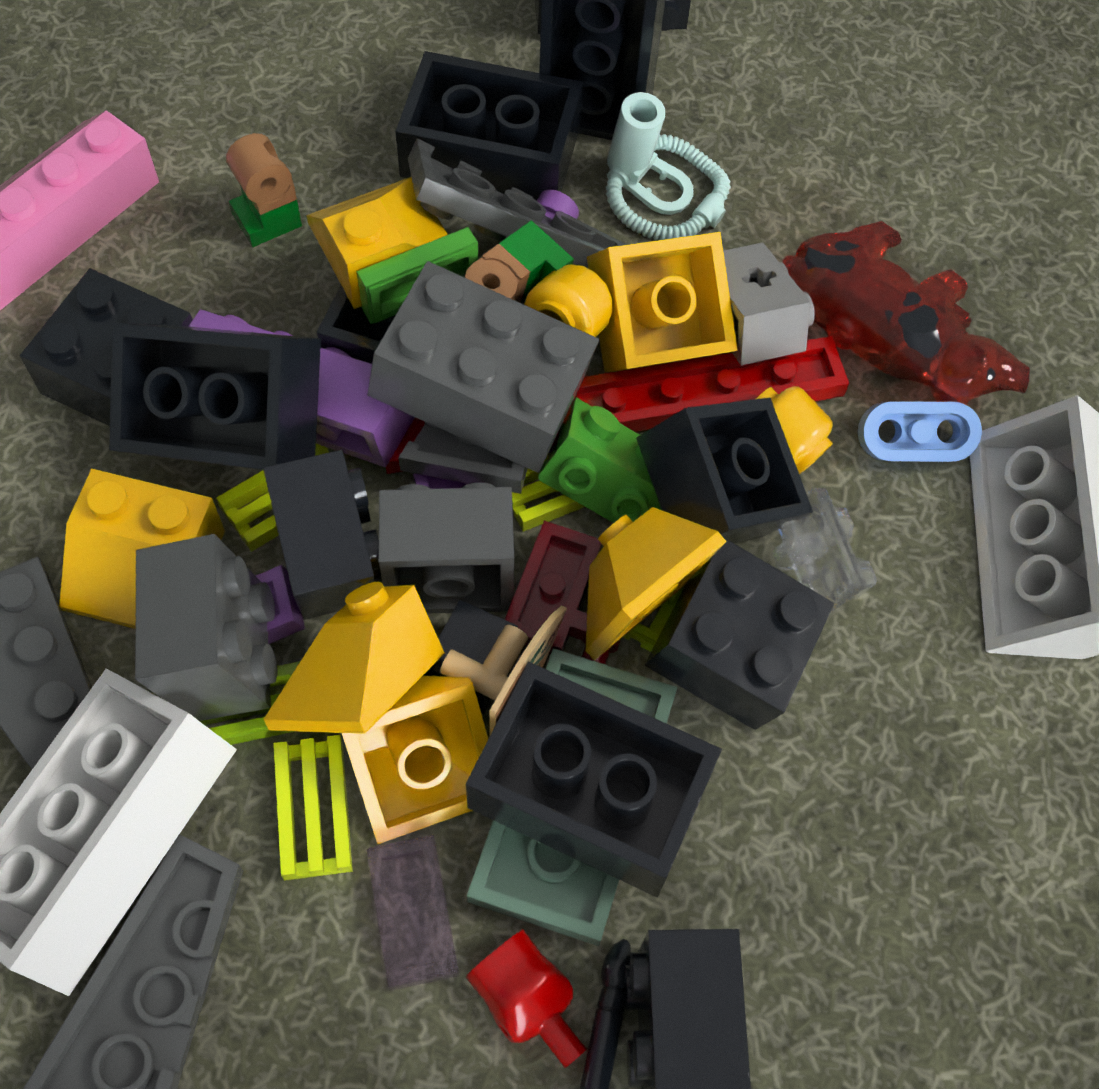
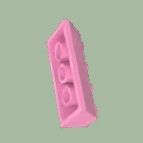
(68, 198)

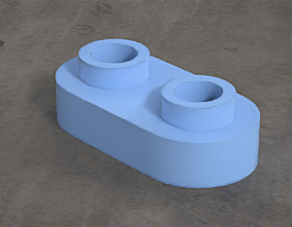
(917, 431)

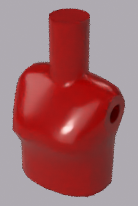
(527, 996)

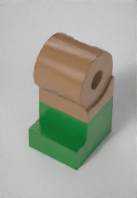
(267, 188)
(519, 262)

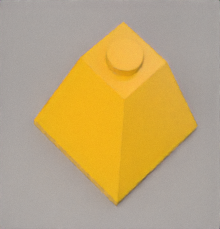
(372, 230)
(641, 570)
(359, 663)
(419, 756)

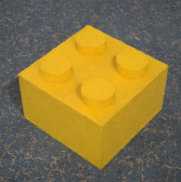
(665, 301)

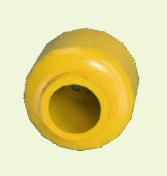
(574, 297)
(803, 424)

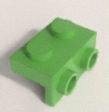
(599, 464)

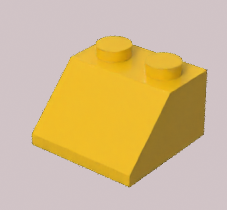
(106, 529)

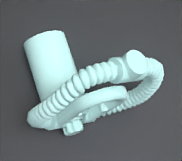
(633, 155)

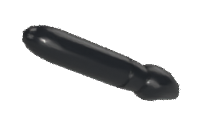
(607, 1019)

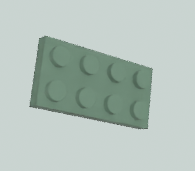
(537, 881)

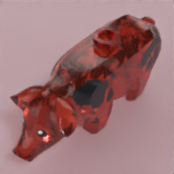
(897, 322)

